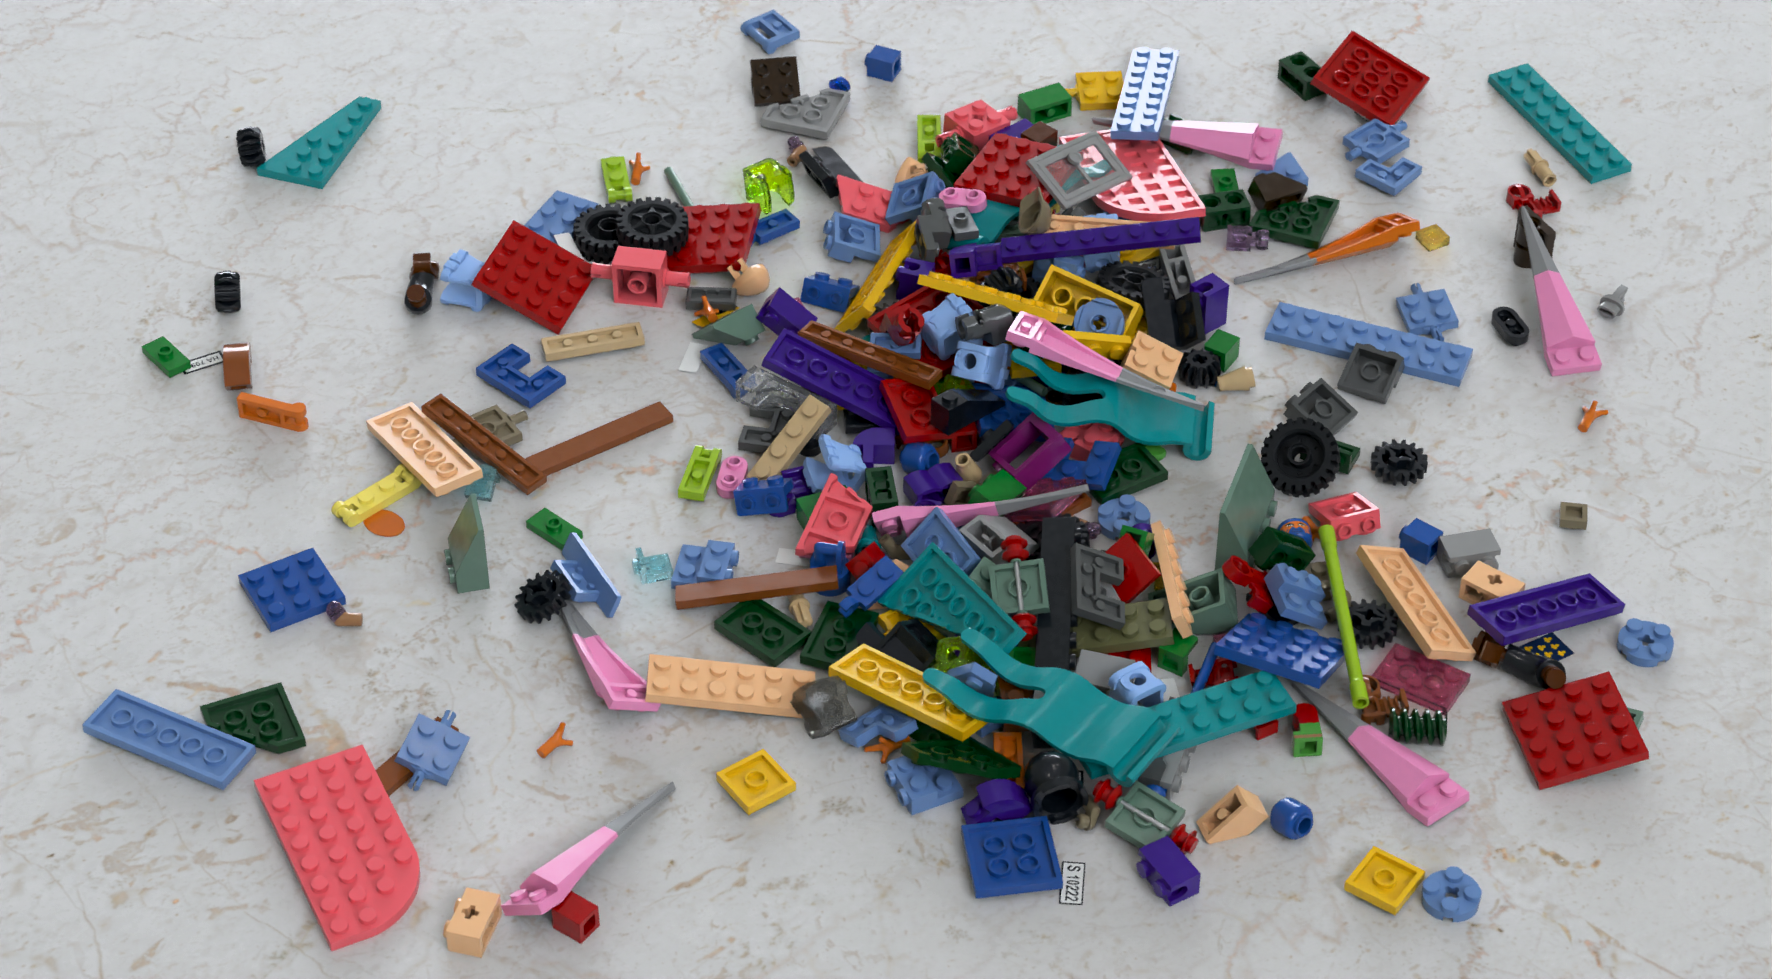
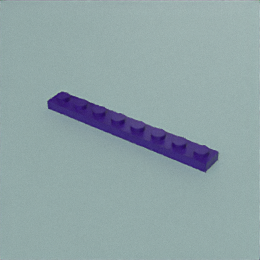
(1100, 240)

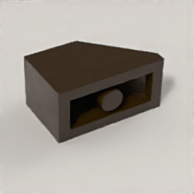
(1275, 189)

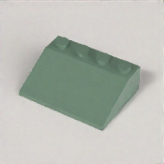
(1245, 510)

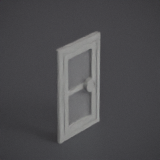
(1079, 170)

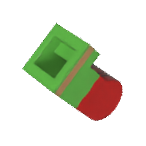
(1306, 731)

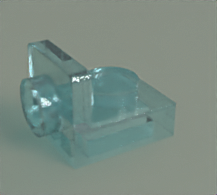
(485, 486)
(652, 568)

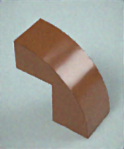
(237, 366)

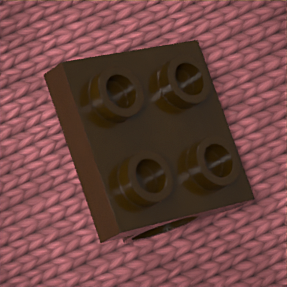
(774, 80)
(1548, 235)

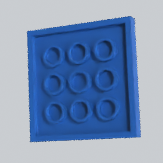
(1282, 650)

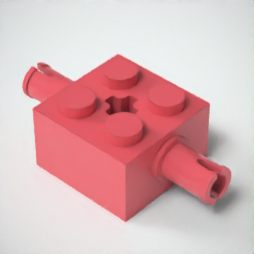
(976, 122)
(640, 276)

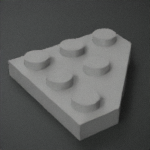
(808, 115)

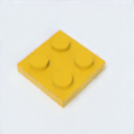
(756, 781)
(1384, 880)

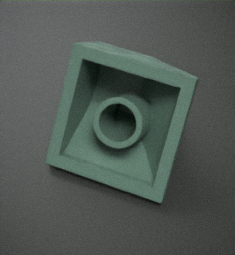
(733, 328)

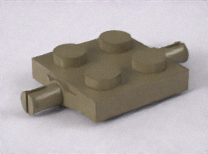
(499, 424)

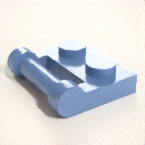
(775, 26)

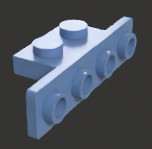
(586, 576)

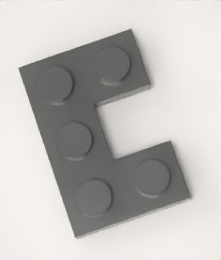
(758, 438)
(1087, 570)

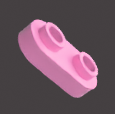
(961, 197)
(730, 476)

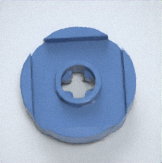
(1098, 309)
(1124, 507)
(1638, 631)
(1455, 882)

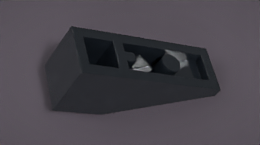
(961, 407)

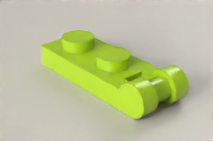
(927, 129)
(616, 179)
(699, 473)

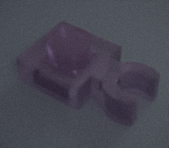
(1242, 238)

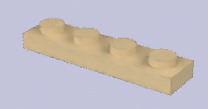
(592, 341)
(791, 439)

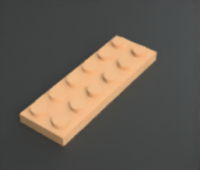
(424, 449)
(1416, 603)
(724, 685)

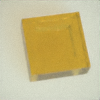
(1432, 237)

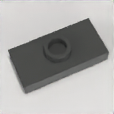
(962, 224)
(717, 297)

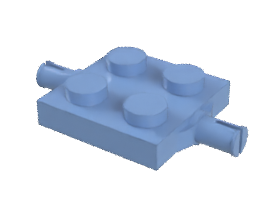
(1376, 141)
(1427, 312)
(432, 749)

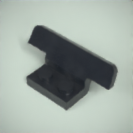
(826, 170)
(1172, 321)
(907, 642)

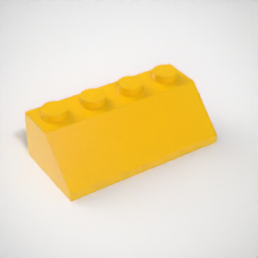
(1072, 291)

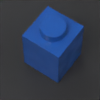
(883, 63)
(1420, 540)

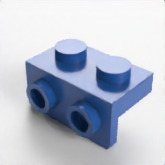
(828, 292)
(762, 496)

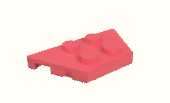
(865, 202)
(836, 518)

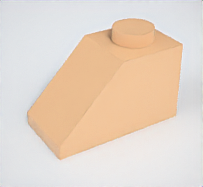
(1232, 816)

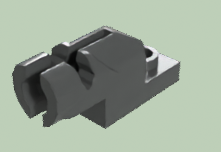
(932, 229)
(987, 323)

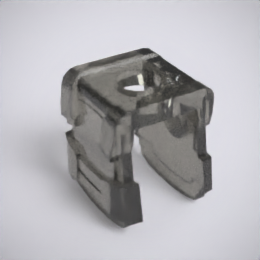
(823, 706)

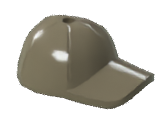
(1034, 214)

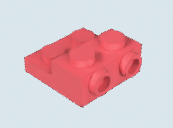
(1085, 436)
(1348, 515)

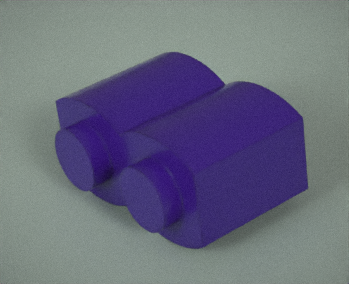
(930, 483)

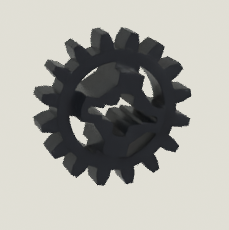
(1399, 462)
(543, 596)
(1372, 624)

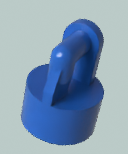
(828, 555)

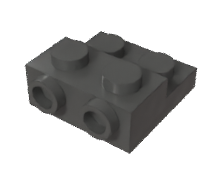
(1371, 372)
(1321, 404)

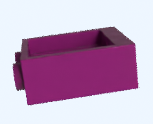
(1040, 461)

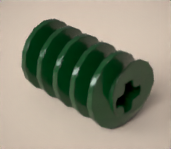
(1417, 726)

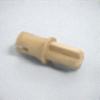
(1540, 167)
(799, 607)

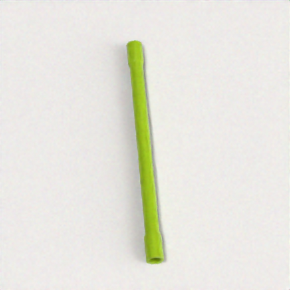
(1357, 685)

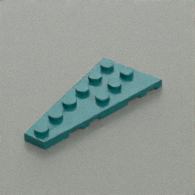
(322, 150)
(947, 598)

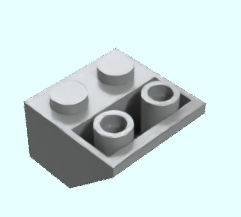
(987, 533)

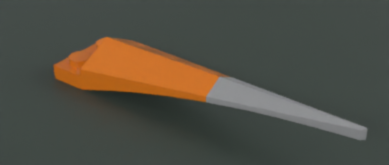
(1372, 236)

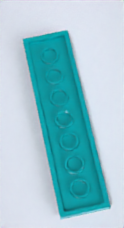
(1559, 123)
(1218, 712)

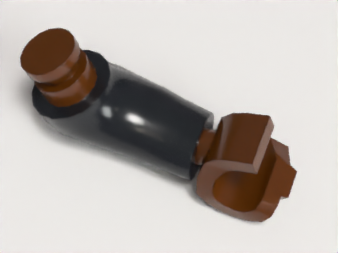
(419, 290)
(1522, 664)

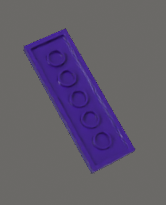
(829, 377)
(1545, 609)

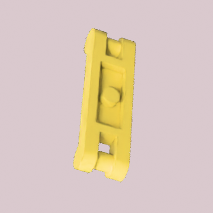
(376, 496)

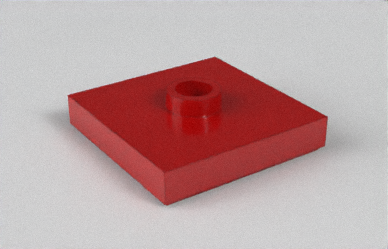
(1138, 568)

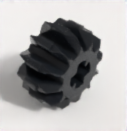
(251, 146)
(1004, 280)
(227, 291)
(1199, 368)

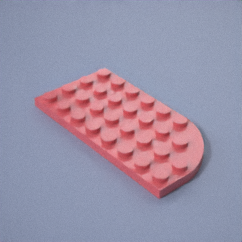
(1157, 186)
(343, 844)

